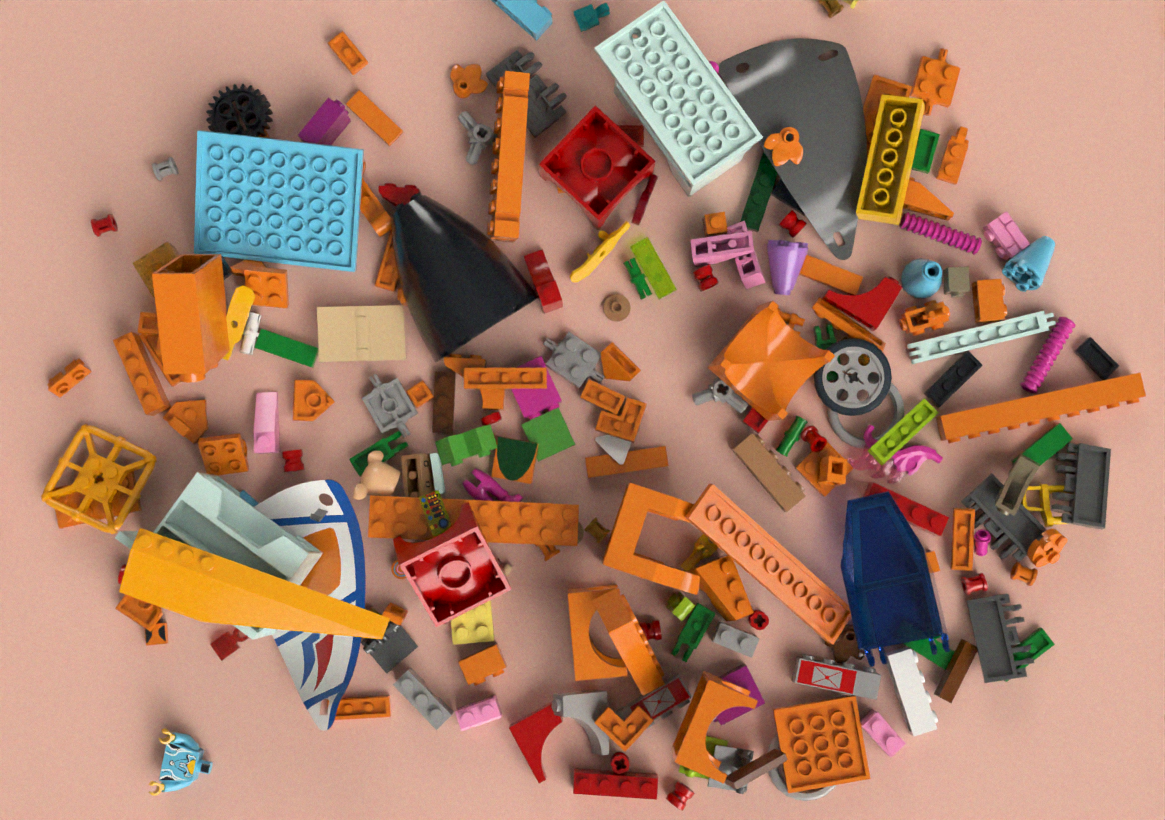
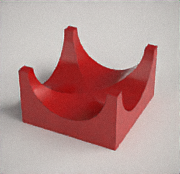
(596, 165)
(453, 569)

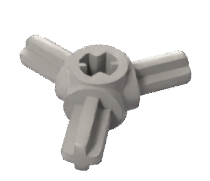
(475, 142)
(712, 394)

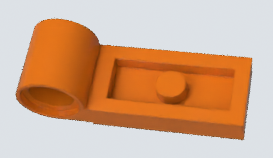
(374, 211)

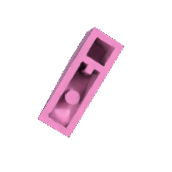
(721, 248)
(747, 264)
(266, 423)

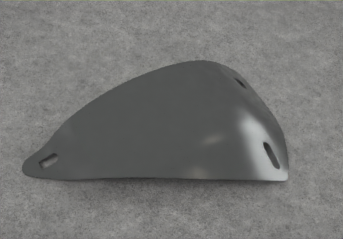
(824, 104)

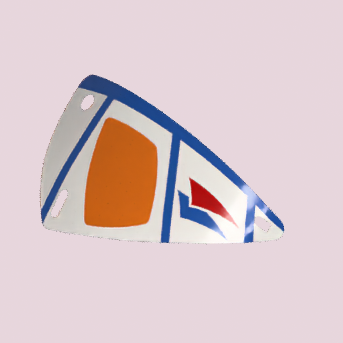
(318, 661)

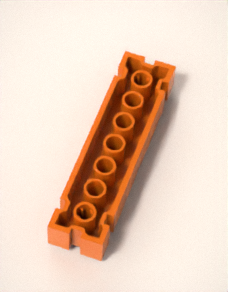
(509, 156)

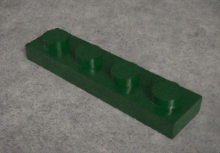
(759, 194)

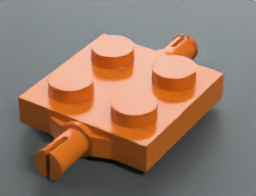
(935, 81)

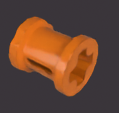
(553, 551)
(1023, 574)

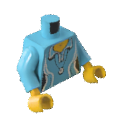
(180, 763)

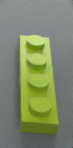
(903, 431)

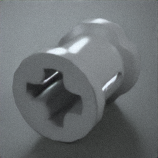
(169, 164)

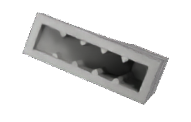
(585, 709)

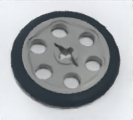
(876, 392)

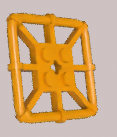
(102, 491)

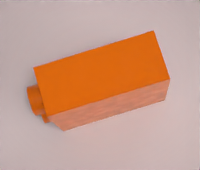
(191, 315)

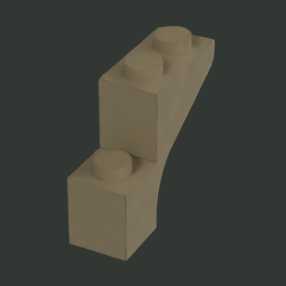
(1016, 484)

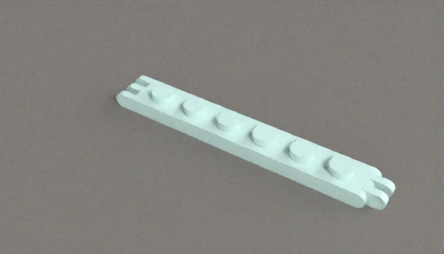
(980, 336)

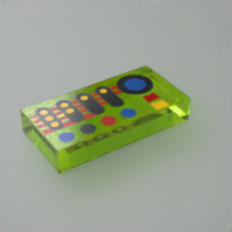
(435, 512)

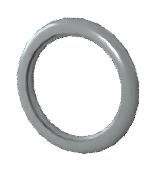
(856, 441)
(778, 781)

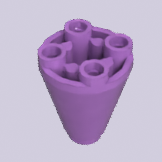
(785, 263)

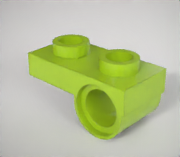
(680, 605)

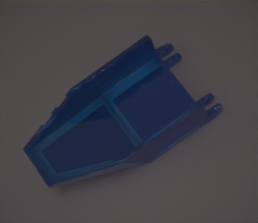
(888, 579)

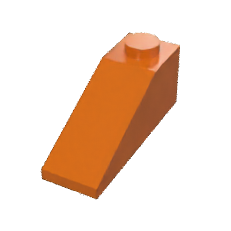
(923, 201)

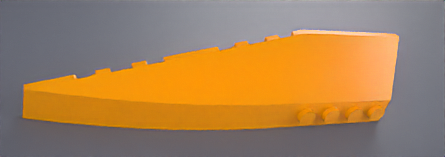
(235, 594)

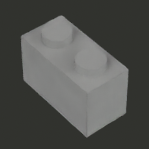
(735, 639)

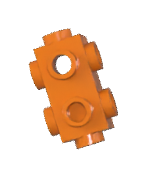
(931, 315)

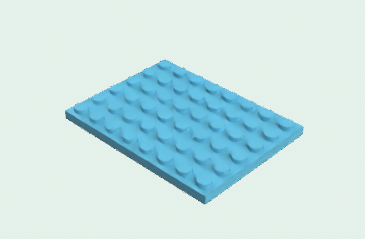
(277, 200)

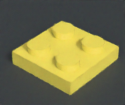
(473, 625)

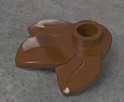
(846, 647)

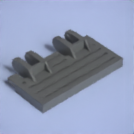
(540, 111)
(1088, 482)
(1018, 529)
(995, 638)

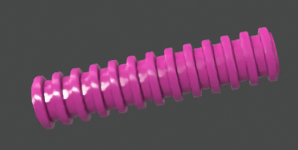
(940, 233)
(1047, 355)

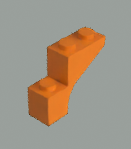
(492, 398)

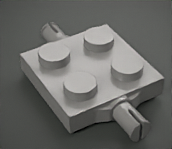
(574, 360)
(389, 405)

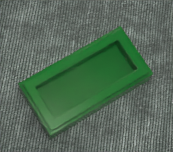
(925, 151)

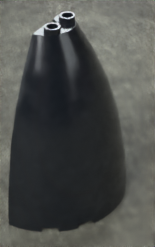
(452, 275)

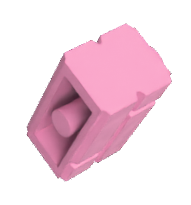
(1005, 236)
(478, 713)
(882, 733)

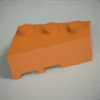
(724, 587)

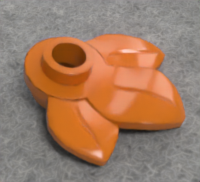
(469, 78)
(783, 149)

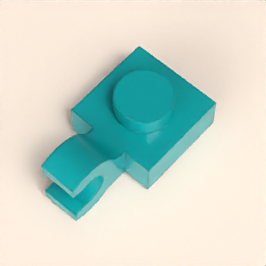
(588, 16)

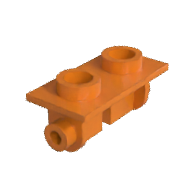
(61, 383)

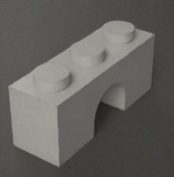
(417, 693)

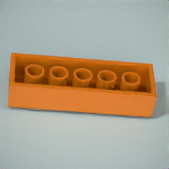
(630, 641)

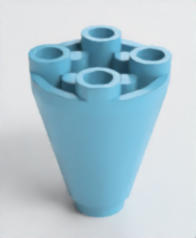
(1030, 265)
(921, 278)

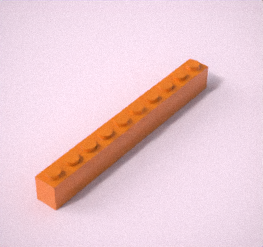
(1041, 406)

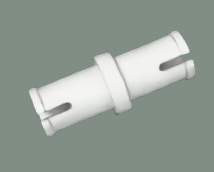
(250, 333)

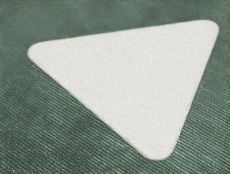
(615, 447)

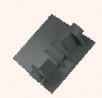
(392, 648)
(731, 760)

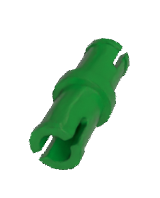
(637, 278)
(791, 436)

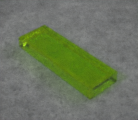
(653, 268)

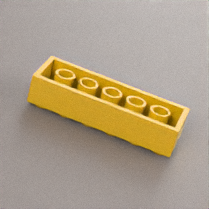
(890, 159)

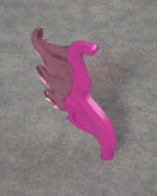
(905, 459)

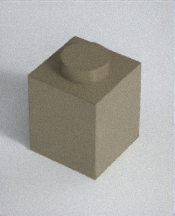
(956, 281)

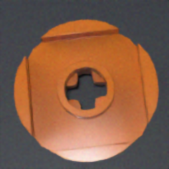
(1047, 548)

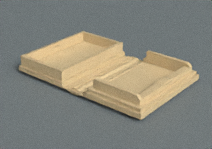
(361, 333)

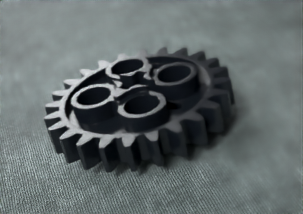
(256, 108)

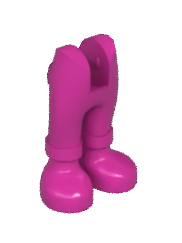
(490, 485)

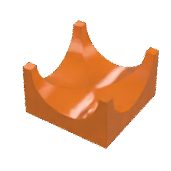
(768, 362)
(588, 659)
(708, 700)

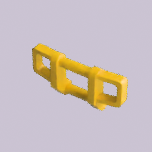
(1044, 491)

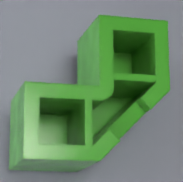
(466, 445)

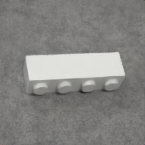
(910, 691)

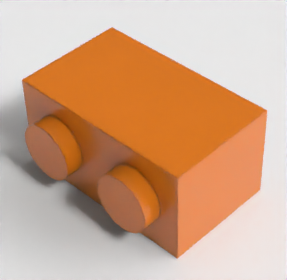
(988, 300)
(482, 664)

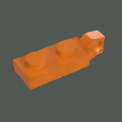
(953, 157)

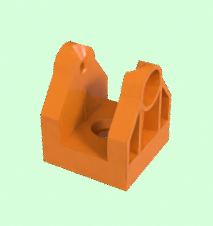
(626, 532)

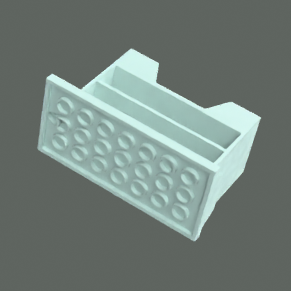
(678, 97)
(222, 523)

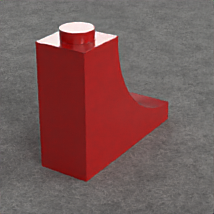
(543, 281)
(867, 307)
(531, 734)

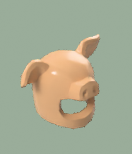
(377, 478)

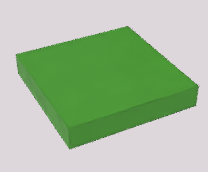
(550, 433)

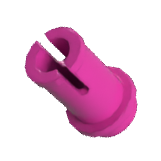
(982, 538)

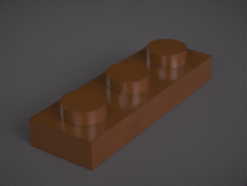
(444, 402)

